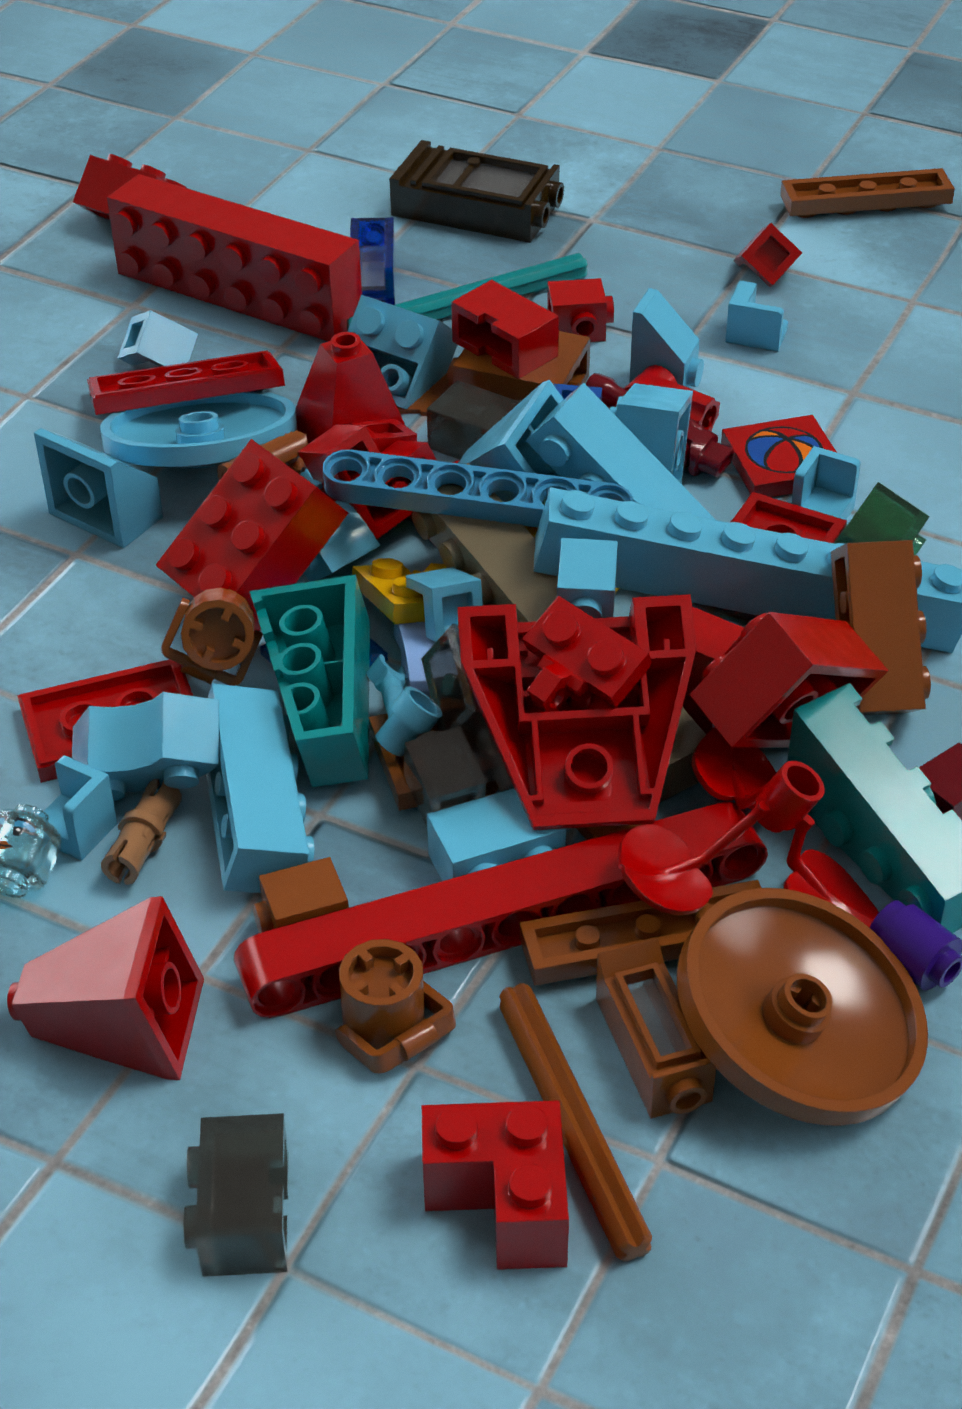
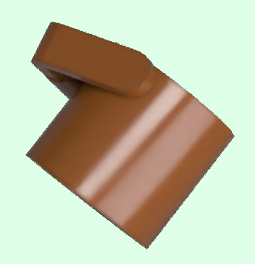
(214, 635)
(385, 1005)

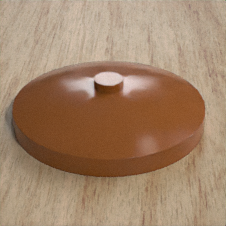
(802, 1006)

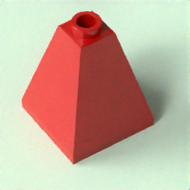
(343, 388)
(116, 992)

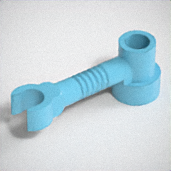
(407, 709)

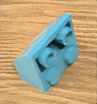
(407, 346)

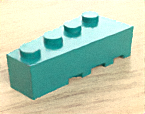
(321, 661)
(878, 807)

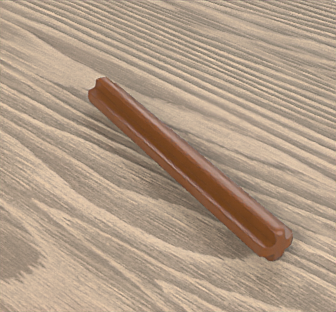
(580, 1131)

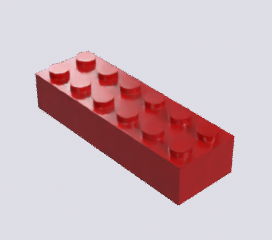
(236, 256)

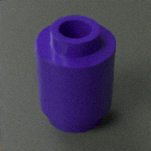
(920, 943)

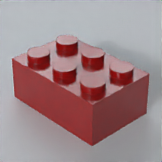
(253, 529)
(780, 668)

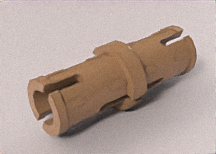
(141, 832)

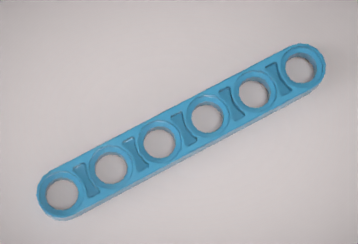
(429, 475)

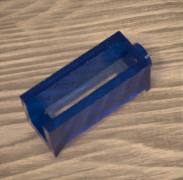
(376, 256)

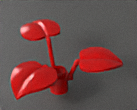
(667, 877)

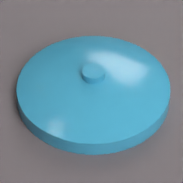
(198, 430)

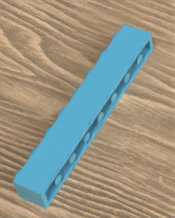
(725, 562)

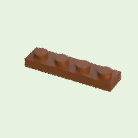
(866, 192)
(570, 943)

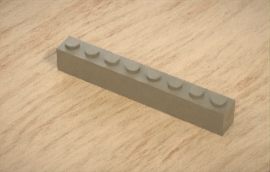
(504, 562)

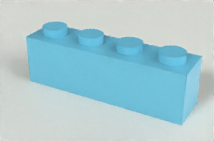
(590, 443)
(255, 789)

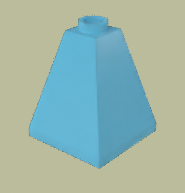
(505, 442)

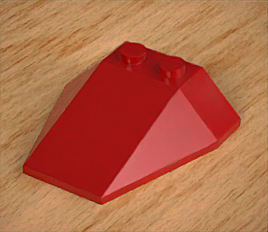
(588, 757)

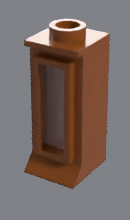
(651, 1030)

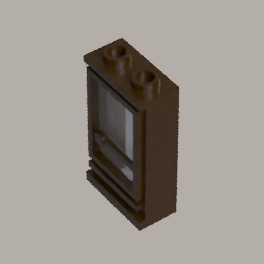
(475, 191)

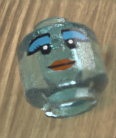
(26, 850)

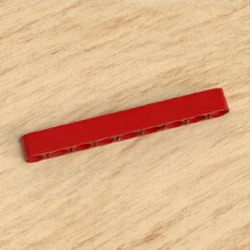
(472, 912)

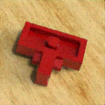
(580, 657)

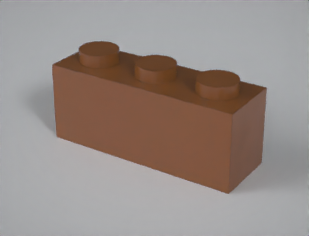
(879, 601)

